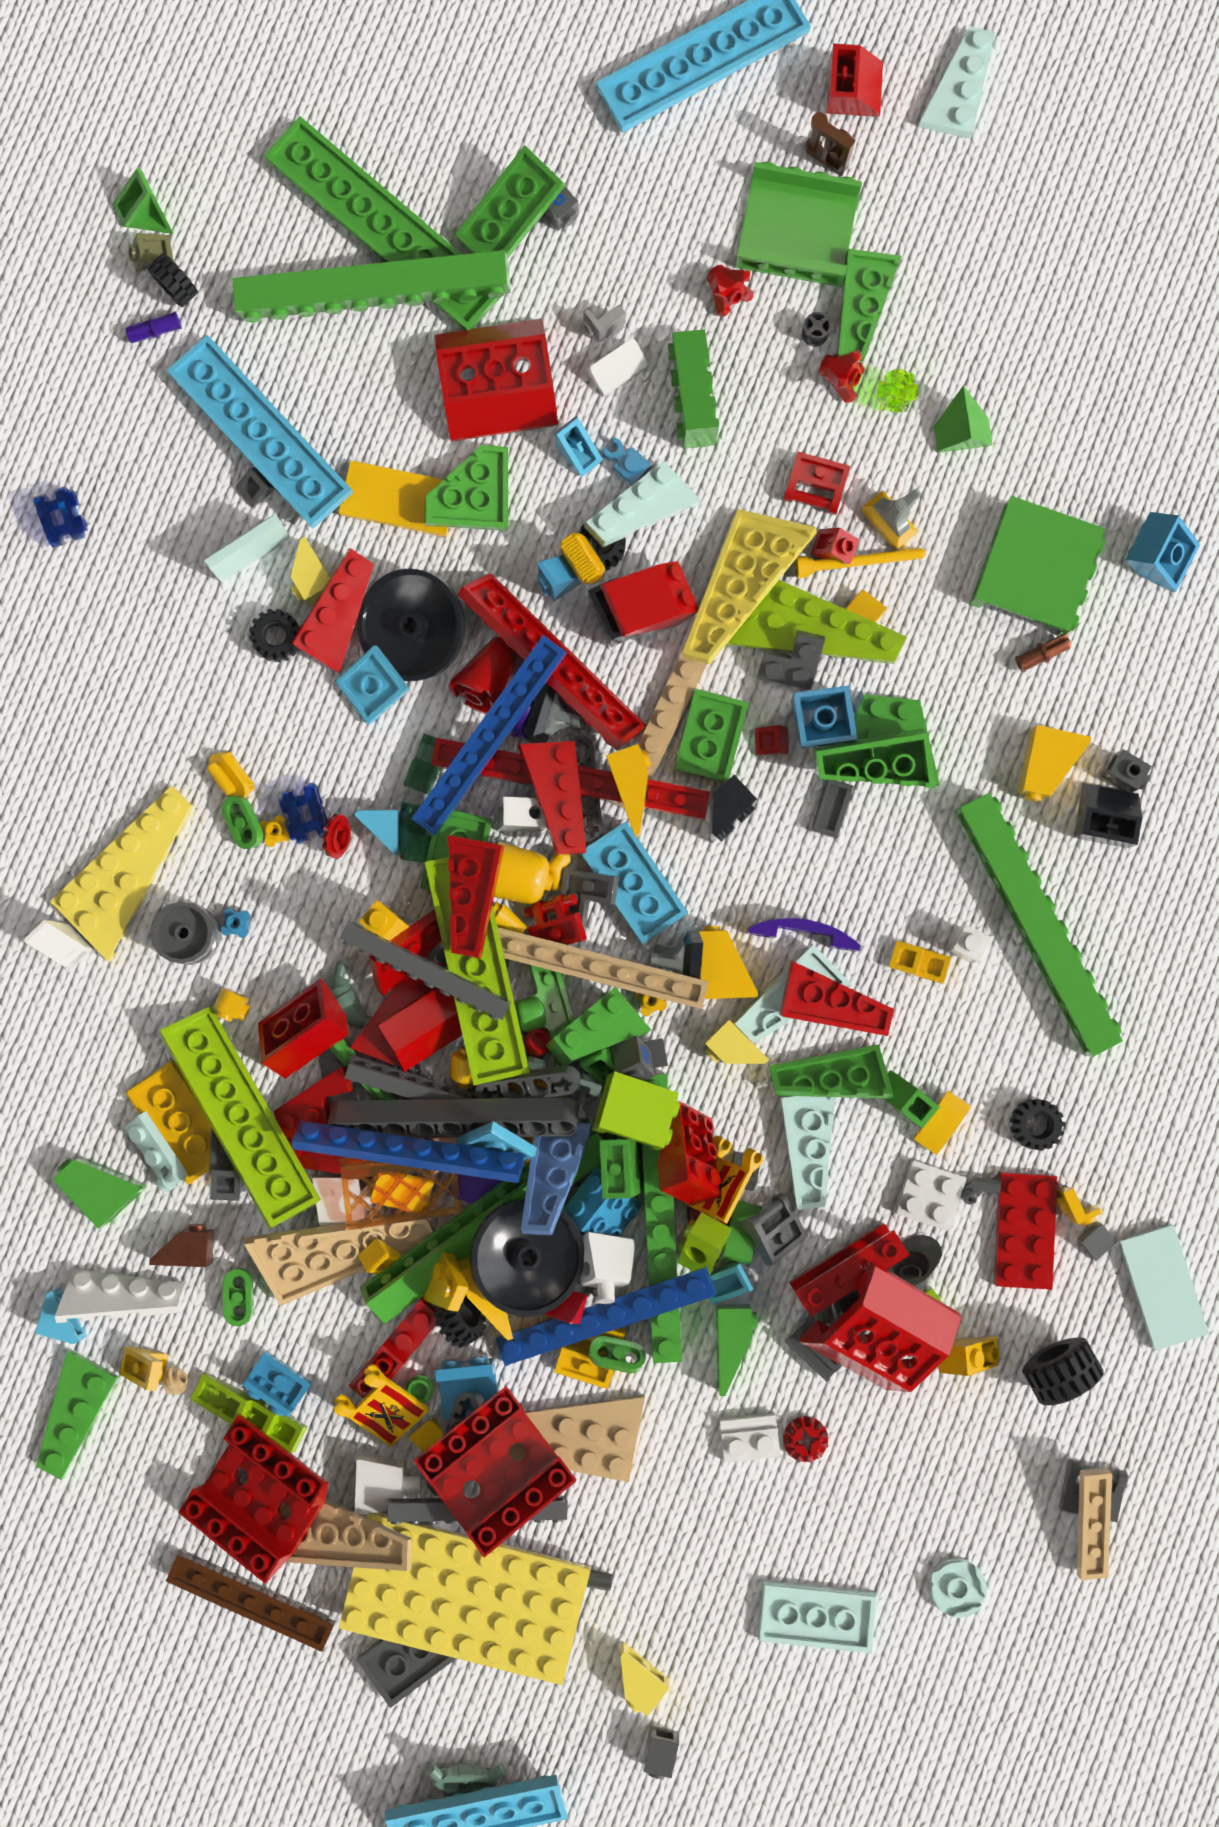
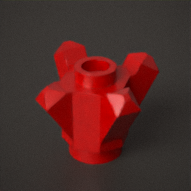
(728, 287)
(843, 373)

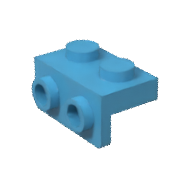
(276, 1384)

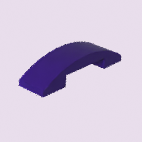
(838, 939)

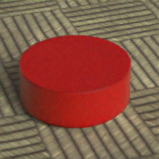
(535, 1042)

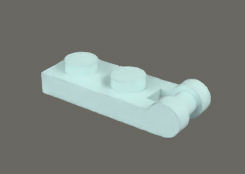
(156, 1152)

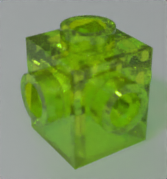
(897, 391)

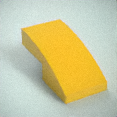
(920, 962)
(943, 1122)

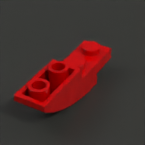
(399, 1345)

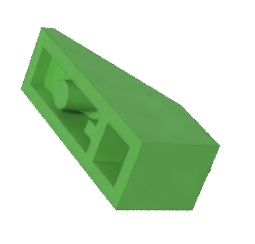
(734, 1335)

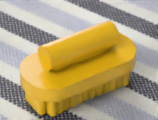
(582, 558)
(229, 775)

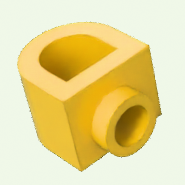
(231, 1005)

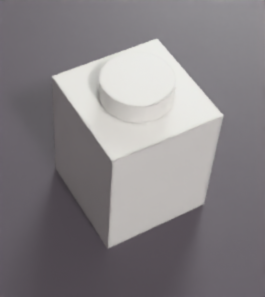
(969, 943)

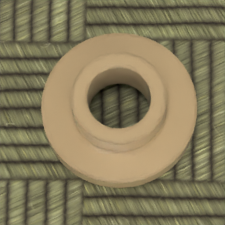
(174, 1381)

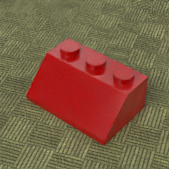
(301, 1029)

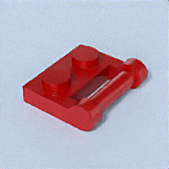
(818, 474)

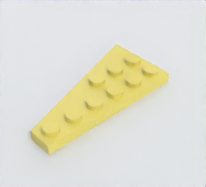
(748, 567)
(117, 880)

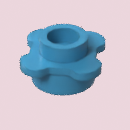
(243, 922)

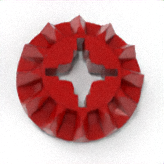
(336, 836)
(793, 1433)

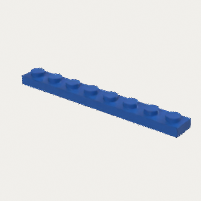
(489, 735)
(409, 1151)
(607, 1317)

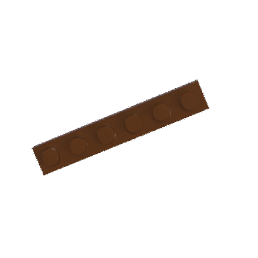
(250, 1601)

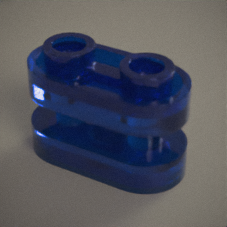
(66, 501)
(291, 805)

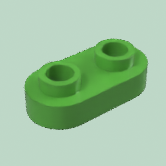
(242, 823)
(235, 1295)
(616, 1352)

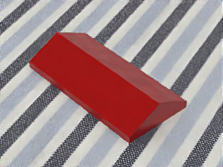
(421, 1028)

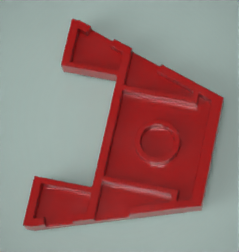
(313, 1107)

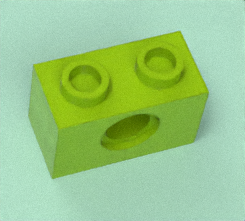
(703, 1243)

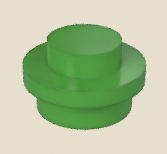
(420, 1387)

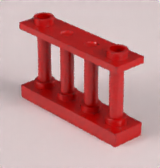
(838, 1273)

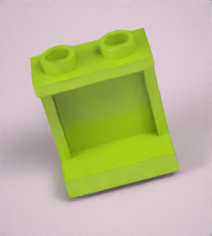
(636, 1110)

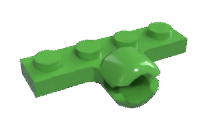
(548, 1006)

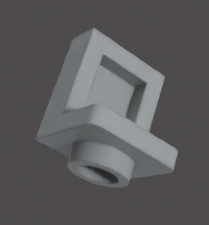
(608, 324)

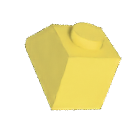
(308, 574)
(733, 1047)
(641, 1680)

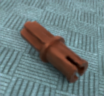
(1043, 652)

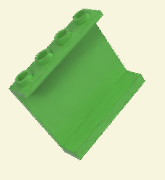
(798, 224)
(1039, 564)

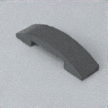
(223, 1178)

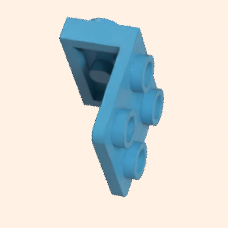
(598, 1214)
(459, 1376)

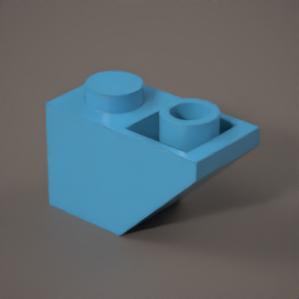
(556, 577)

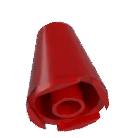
(484, 675)

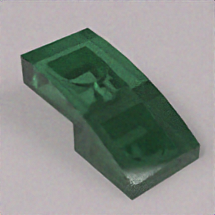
(421, 773)
(412, 837)

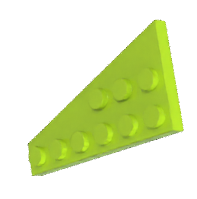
(791, 609)

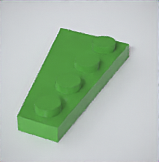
(863, 297)
(838, 1074)
(75, 1407)

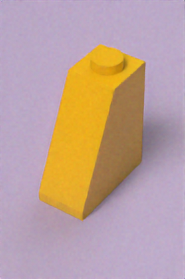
(1048, 760)
(383, 921)
(724, 967)

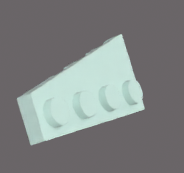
(763, 1014)
(808, 1141)

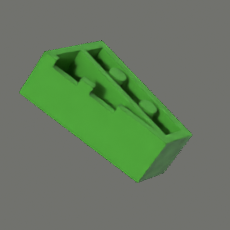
(598, 1028)

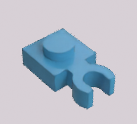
(629, 464)

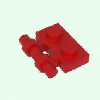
(565, 929)

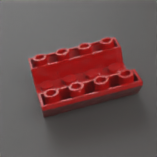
(498, 395)
(900, 1323)
(508, 1488)
(248, 1516)

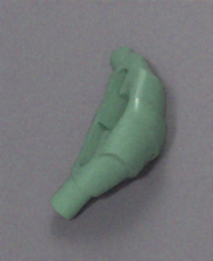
(347, 997)
(464, 1777)

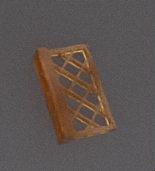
(358, 1168)

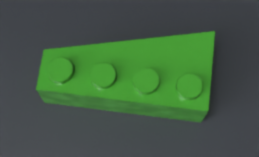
(694, 388)
(880, 759)

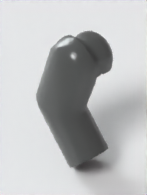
(977, 1186)

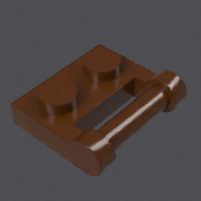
(837, 146)

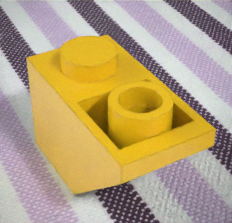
(971, 1356)

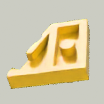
(447, 1284)

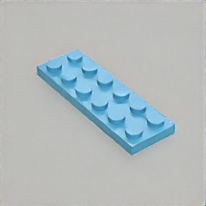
(510, 1805)

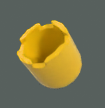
(522, 875)

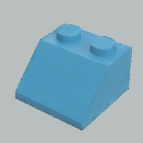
(1163, 550)
(823, 717)

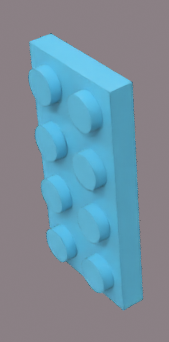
(642, 890)

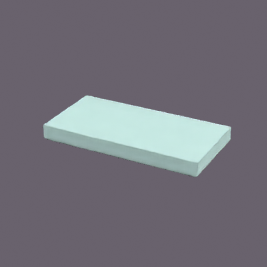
(1163, 1287)
(817, 1616)

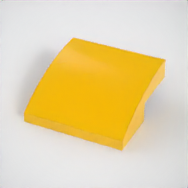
(576, 1364)

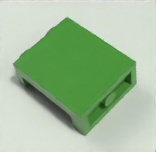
(621, 1168)

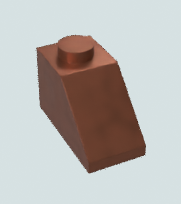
(187, 1248)

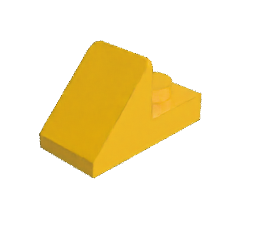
(143, 1367)

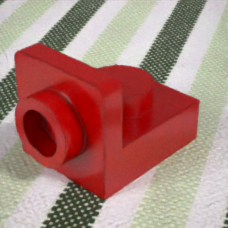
(835, 544)

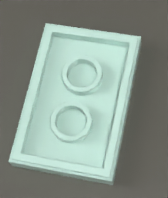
(247, 548)

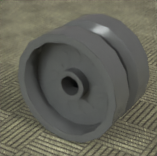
(171, 925)

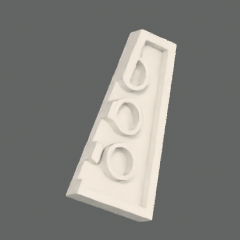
(106, 1294)

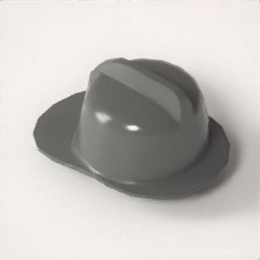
(922, 1260)

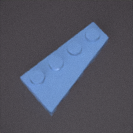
(551, 1178)

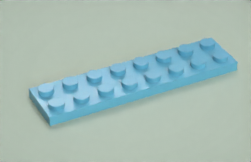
(700, 59)
(260, 431)

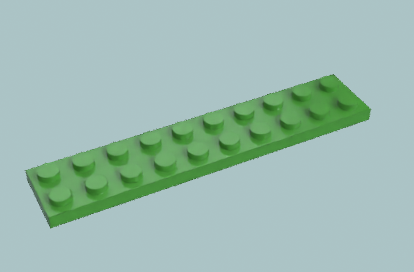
(365, 208)

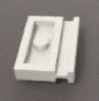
(749, 1437)

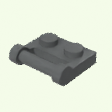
(781, 1236)
(1070, 1492)

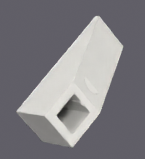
(58, 942)

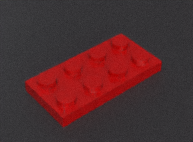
(1025, 1231)

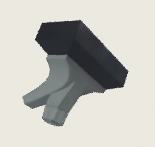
(550, 715)
(683, 958)

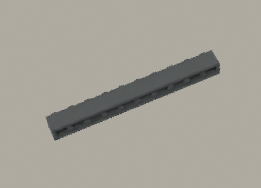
(425, 970)
(400, 1082)
(434, 1510)

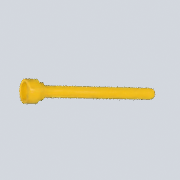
(806, 566)

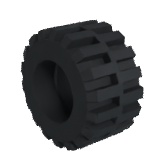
(1063, 1371)

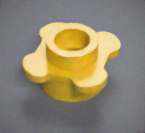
(279, 824)
(646, 1007)

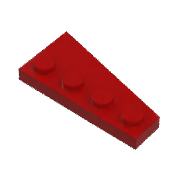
(473, 883)
(403, 993)

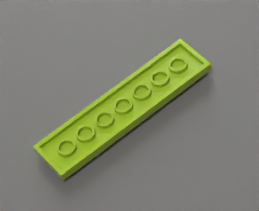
(491, 1045)
(239, 1117)

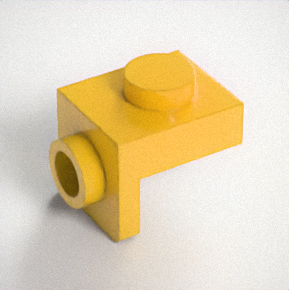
(1070, 1205)

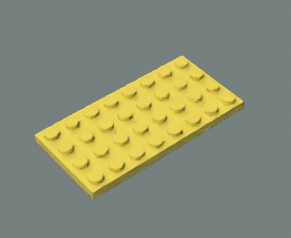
(494, 1611)

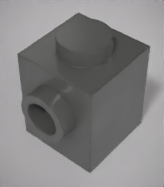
(1127, 771)

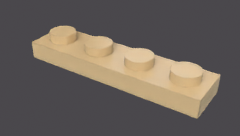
(1094, 1523)

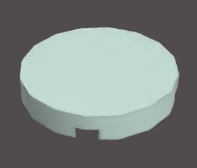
(957, 1587)

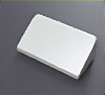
(618, 367)

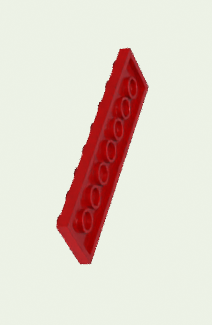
(571, 679)

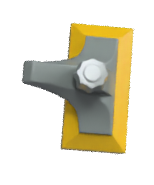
(891, 517)

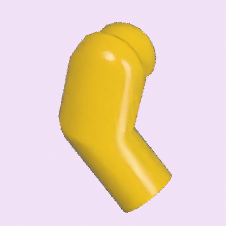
(556, 868)

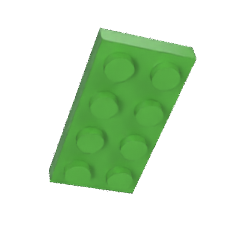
(511, 205)

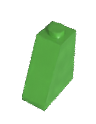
(97, 1189)

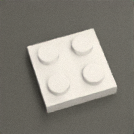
(930, 1195)

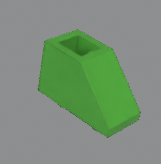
(910, 1101)

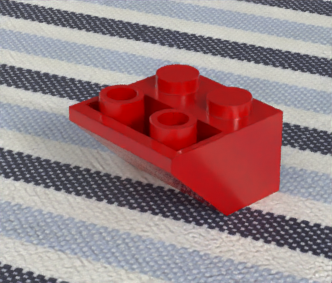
(854, 81)

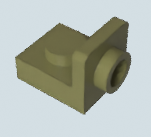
(147, 248)

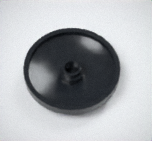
(413, 622)
(522, 1270)

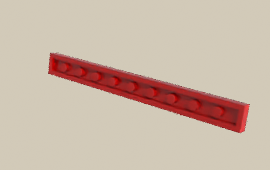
(593, 782)

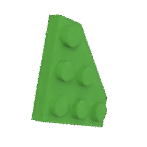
(472, 493)

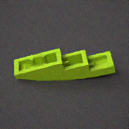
(229, 1401)

